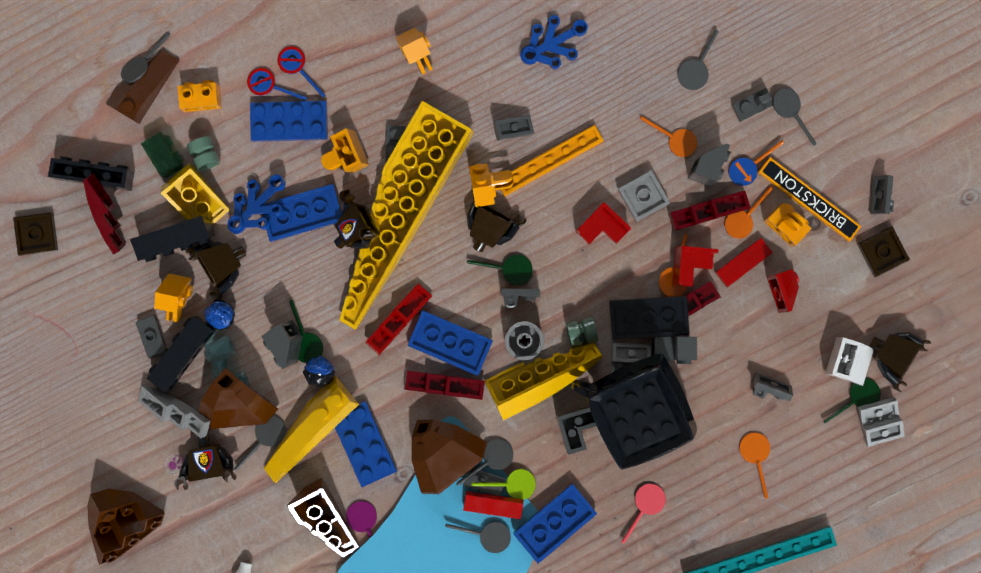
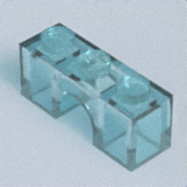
(218, 354)

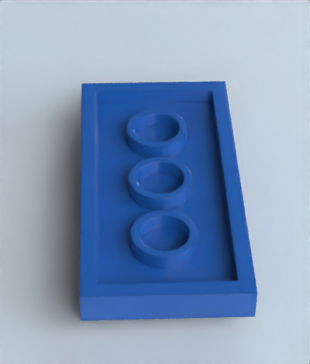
(288, 121)
(304, 213)
(450, 343)
(365, 446)
(554, 523)

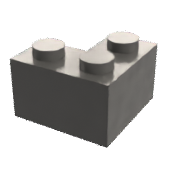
(676, 348)
(571, 425)

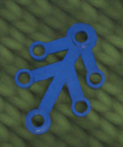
(551, 44)
(254, 206)

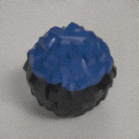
(219, 315)
(319, 371)

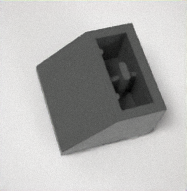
(708, 166)
(284, 343)

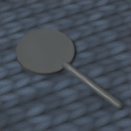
(138, 66)
(694, 73)
(788, 105)
(268, 435)
(497, 456)
(494, 536)

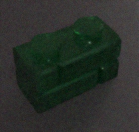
(163, 155)

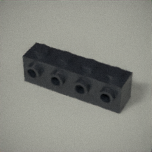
(72, 171)
(173, 237)
(180, 354)

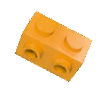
(199, 96)

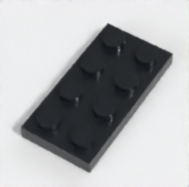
(649, 317)

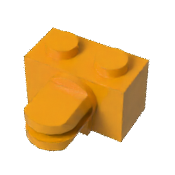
(415, 47)
(346, 153)
(486, 183)
(788, 224)
(173, 296)

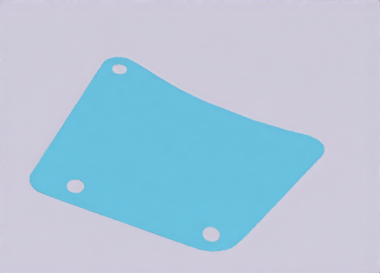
(418, 541)

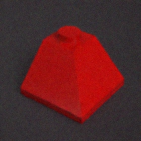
(784, 289)

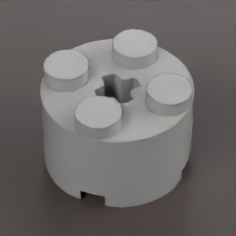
(532, 348)

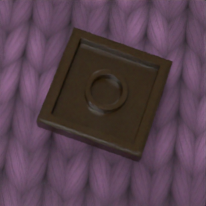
(35, 233)
(883, 251)

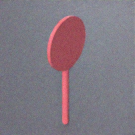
(649, 500)

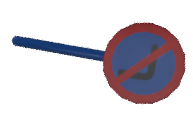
(291, 61)
(262, 82)

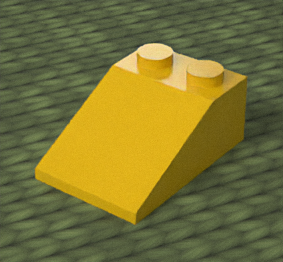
(193, 195)

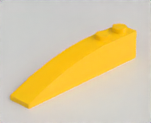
(534, 382)
(314, 422)

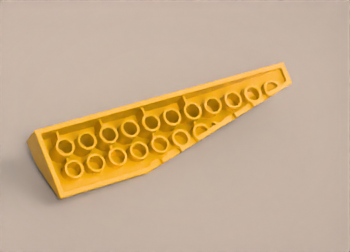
(402, 201)

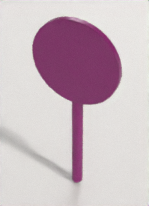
(361, 517)

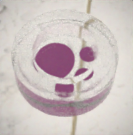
(173, 464)

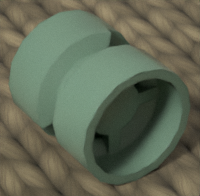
(204, 155)
(582, 331)

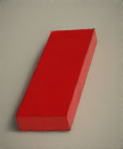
(743, 262)
(493, 505)

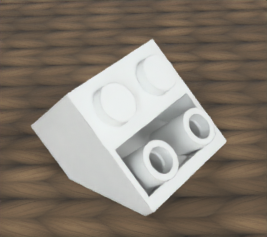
(849, 360)

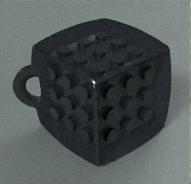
(640, 411)

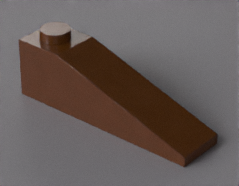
(137, 97)
(320, 513)

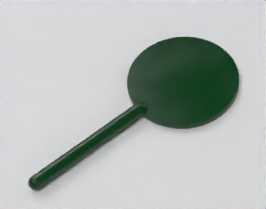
(515, 269)
(311, 344)
(860, 396)

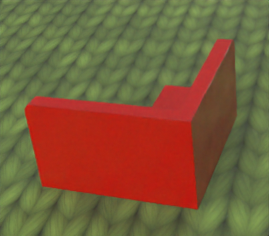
(603, 220)
(688, 258)

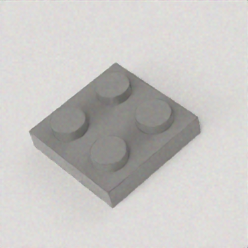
(643, 196)

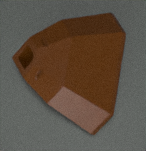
(234, 403)
(443, 454)
(120, 522)

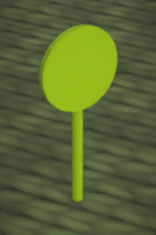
(519, 484)

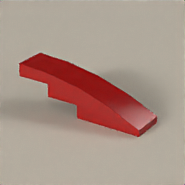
(398, 319)

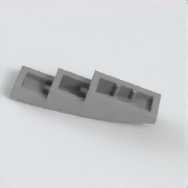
(172, 409)

